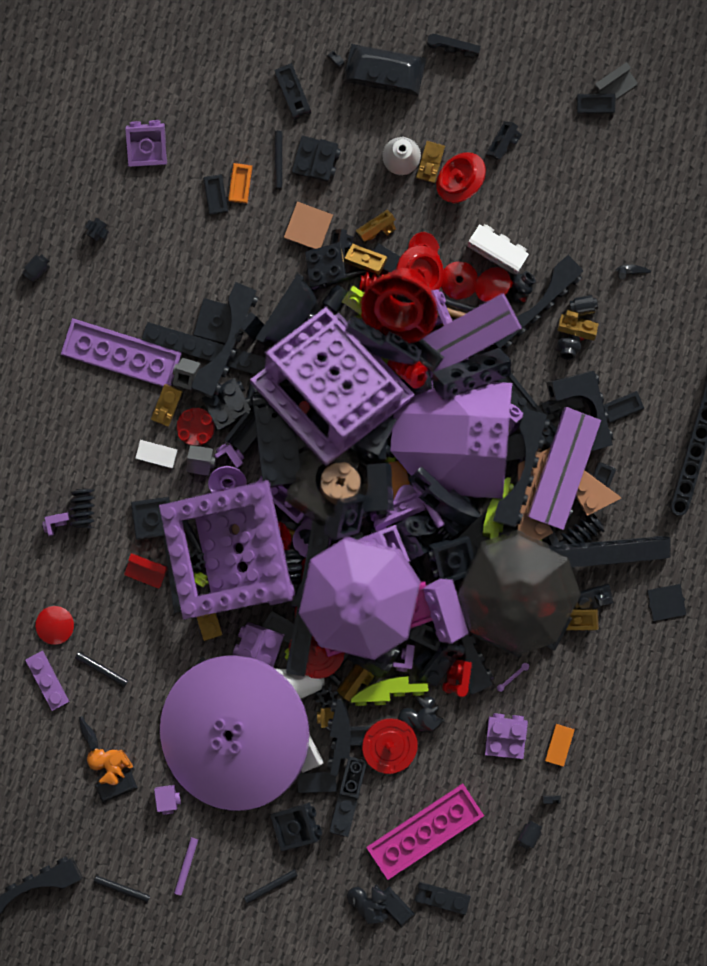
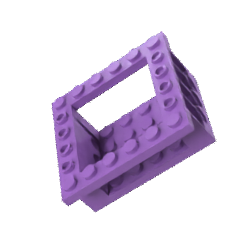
(350, 413)
(263, 552)

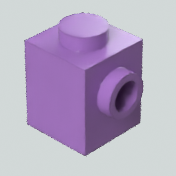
(167, 799)

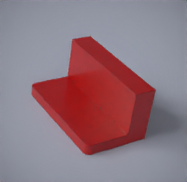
(145, 570)

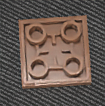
(308, 226)

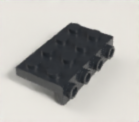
(369, 445)

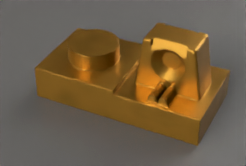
(430, 161)
(382, 222)
(365, 259)
(572, 325)
(166, 404)
(584, 620)
(209, 626)
(353, 680)

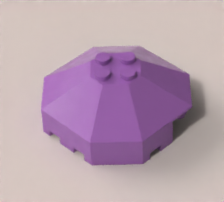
(359, 598)

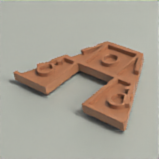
(590, 494)

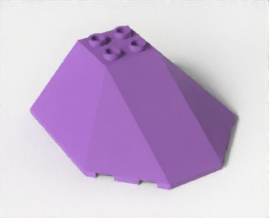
(457, 438)

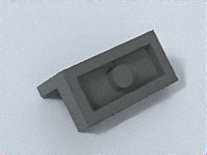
(616, 82)

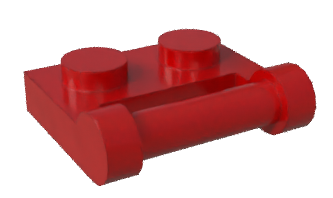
(458, 671)

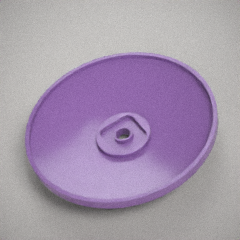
(266, 728)

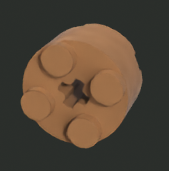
(339, 474)

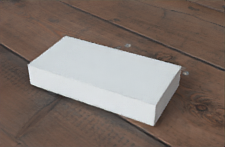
(156, 454)

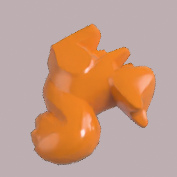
(112, 761)

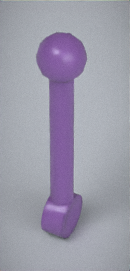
(500, 687)

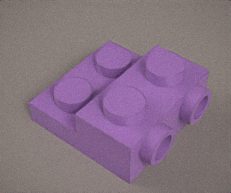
(146, 143)
(259, 643)
(506, 736)

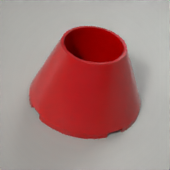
(385, 313)

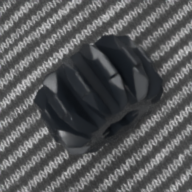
(294, 564)

